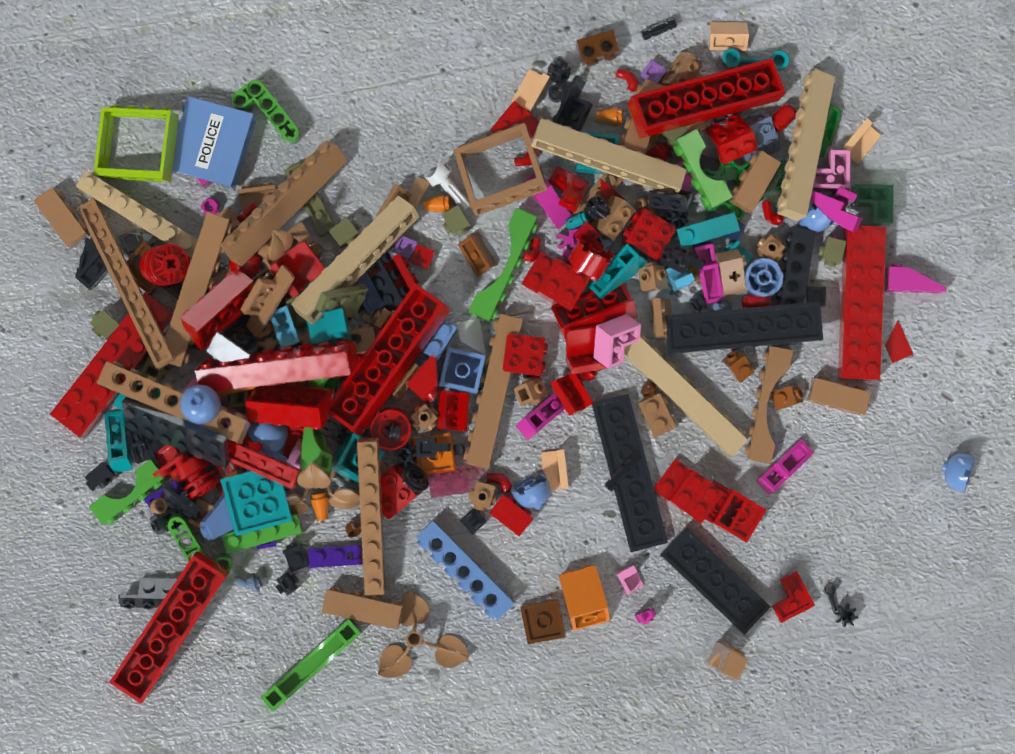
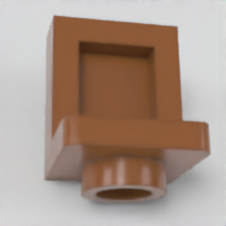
(738, 365)
(787, 396)

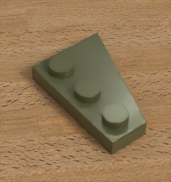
(346, 298)

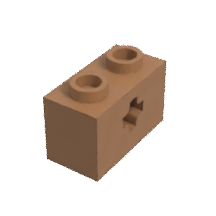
(615, 220)
(731, 271)

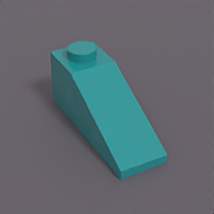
(708, 230)
(619, 270)
(117, 442)

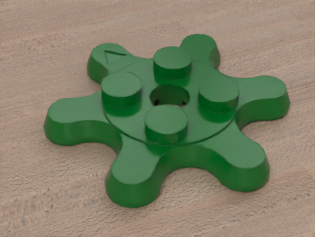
(728, 172)

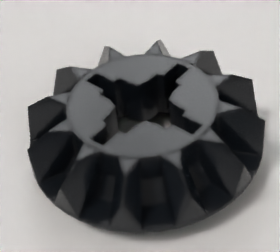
(415, 472)

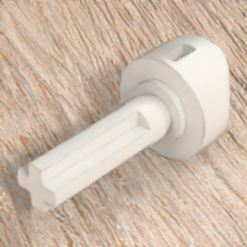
(440, 176)

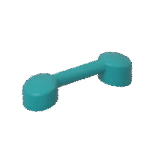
(731, 59)

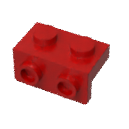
(572, 393)
(453, 410)

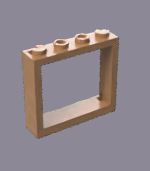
(511, 194)

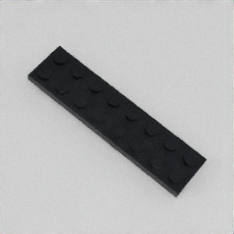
(744, 328)
(635, 492)

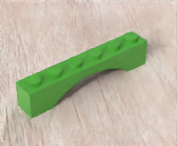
(486, 301)
(314, 444)
(311, 664)

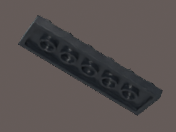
(176, 432)
(715, 580)

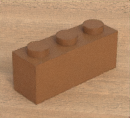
(754, 181)
(62, 217)
(839, 395)

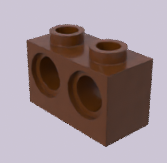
(595, 43)

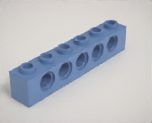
(494, 610)

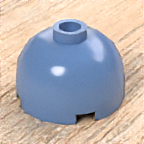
(815, 219)
(763, 277)
(200, 404)
(268, 434)
(958, 471)
(532, 491)

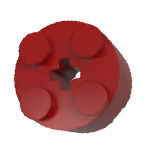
(590, 258)

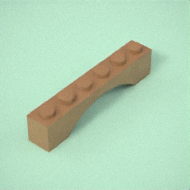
(761, 444)
(728, 660)

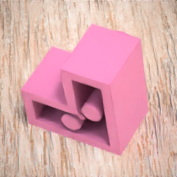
(836, 174)
(613, 337)

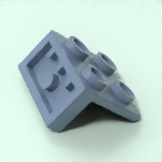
(764, 133)

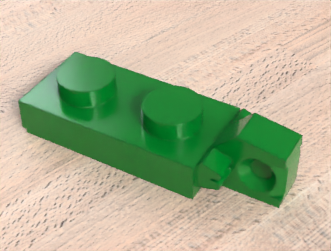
(830, 128)

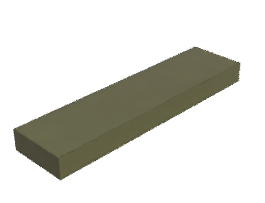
(315, 209)

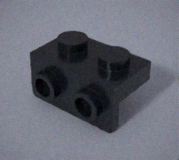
(670, 201)
(678, 259)

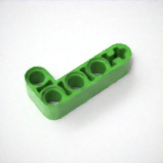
(271, 113)
(189, 549)

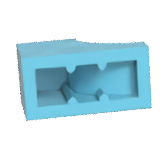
(678, 280)
(284, 327)

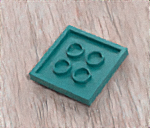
(255, 502)

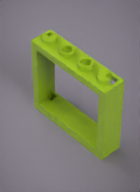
(104, 143)

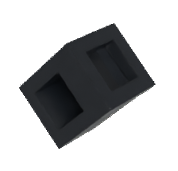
(100, 476)

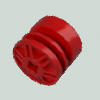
(154, 265)
(383, 419)
(196, 477)

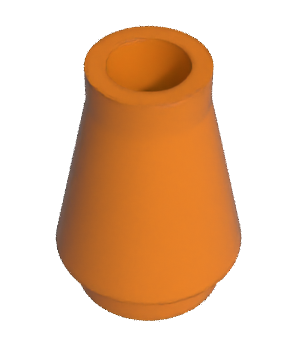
(610, 116)
(437, 204)
(320, 504)

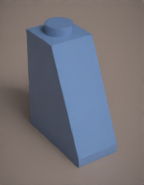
(217, 520)

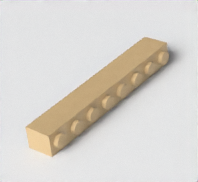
(805, 145)
(608, 157)
(136, 213)
(357, 256)
(685, 397)

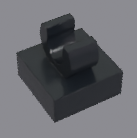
(473, 521)

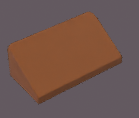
(477, 254)

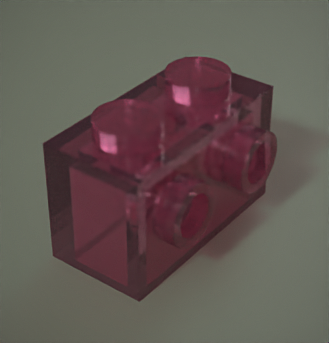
(448, 485)

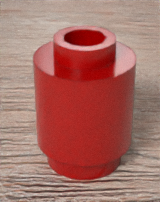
(783, 117)
(752, 301)

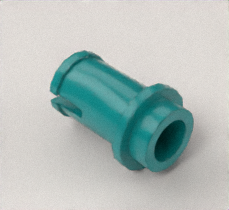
(577, 220)

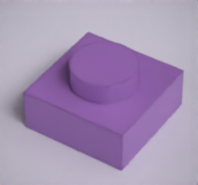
(653, 72)
(404, 247)

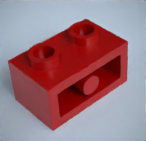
(511, 515)

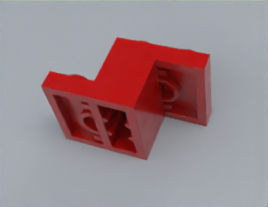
(555, 281)
(688, 491)
(735, 513)

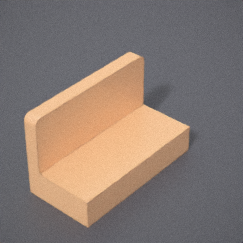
(728, 35)
(531, 90)
(861, 141)
(555, 469)

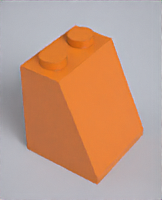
(584, 597)

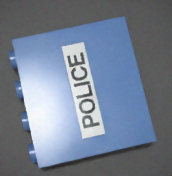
(212, 141)

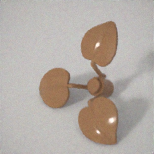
(279, 245)
(316, 478)
(395, 661)

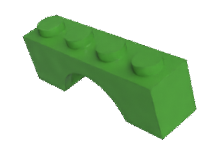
(711, 191)
(108, 508)
(236, 543)

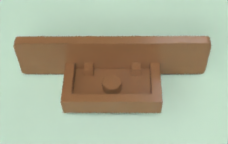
(413, 196)
(265, 299)

